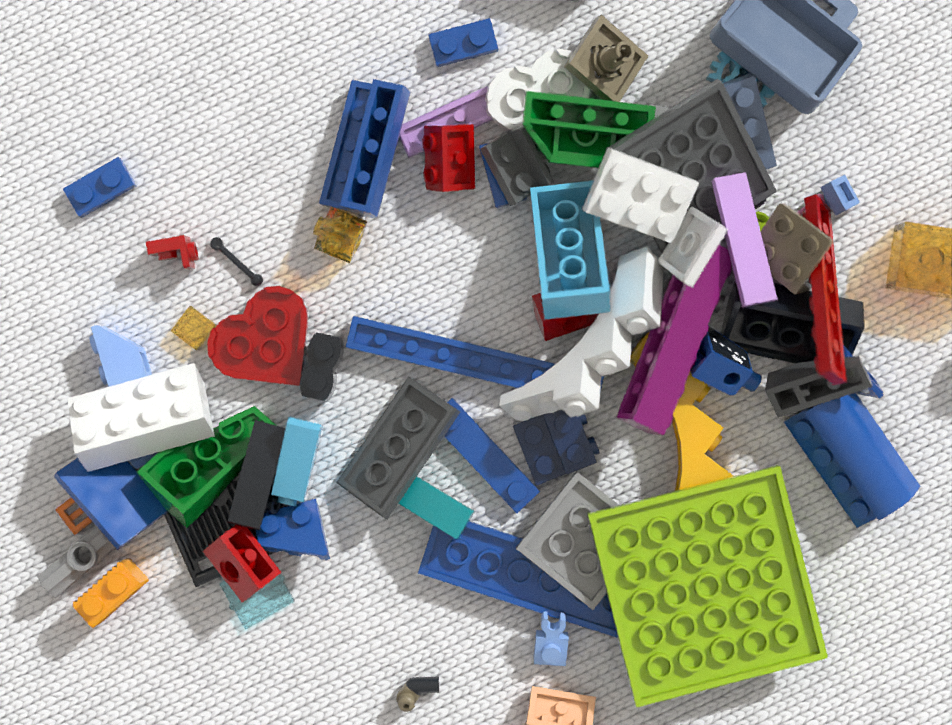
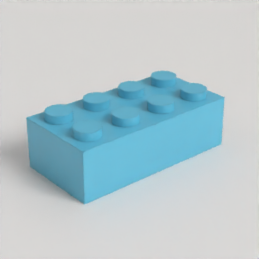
(569, 252)

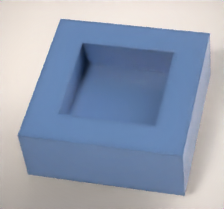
(839, 195)

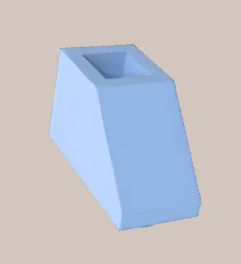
(120, 357)

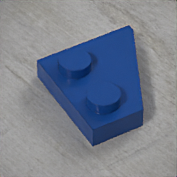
(295, 531)

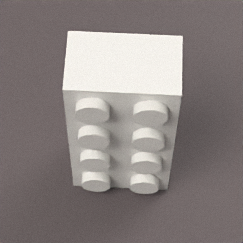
(140, 417)

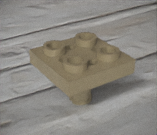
(610, 53)

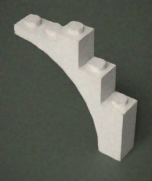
(603, 350)

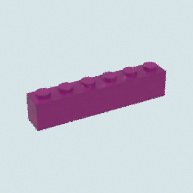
(673, 347)

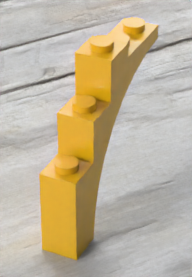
(693, 433)

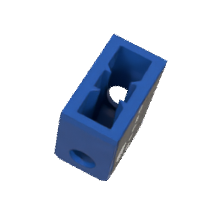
(724, 365)

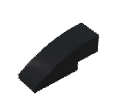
(257, 475)

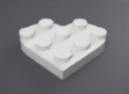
(547, 75)

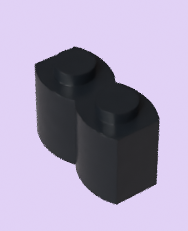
(320, 377)

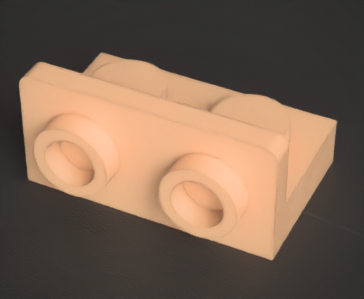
(559, 708)

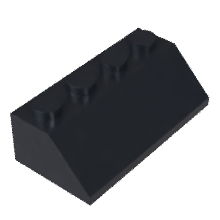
(785, 326)

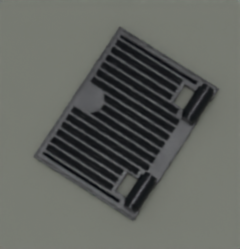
(204, 532)

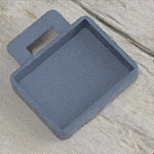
(790, 45)

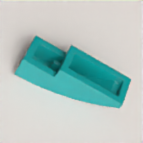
(437, 507)

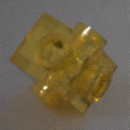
(339, 234)

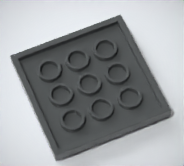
(702, 142)

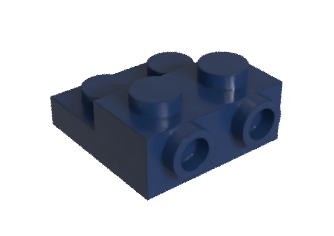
(555, 445)

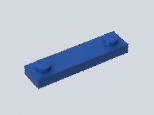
(490, 461)

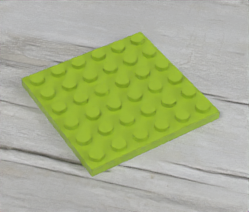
(707, 585)

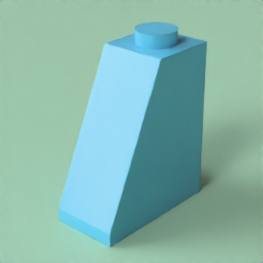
(296, 461)

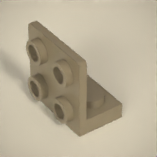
(793, 248)

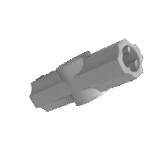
(69, 566)

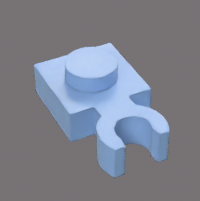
(551, 642)

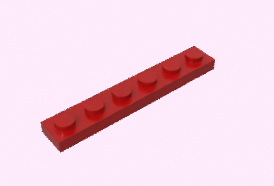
(825, 299)

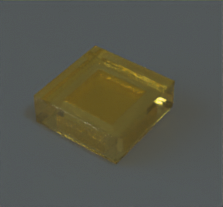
(193, 328)

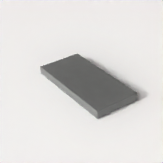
(398, 447)

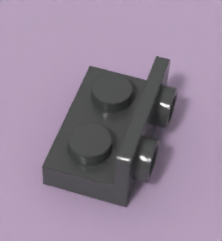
(516, 164)

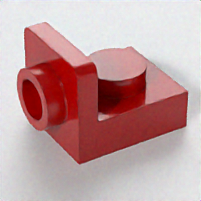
(169, 247)

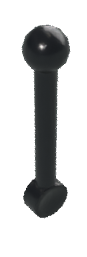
(218, 245)

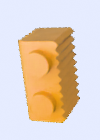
(110, 592)

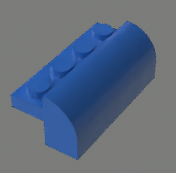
(365, 147)
(854, 458)

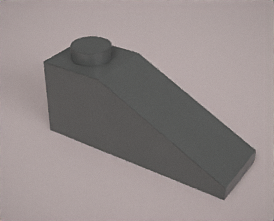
(802, 387)

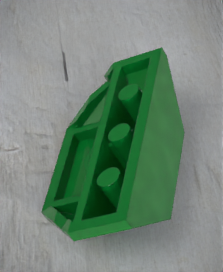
(579, 128)

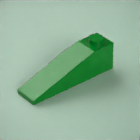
(196, 473)

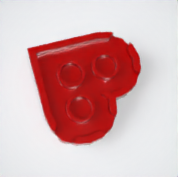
(265, 340)

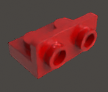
(449, 157)

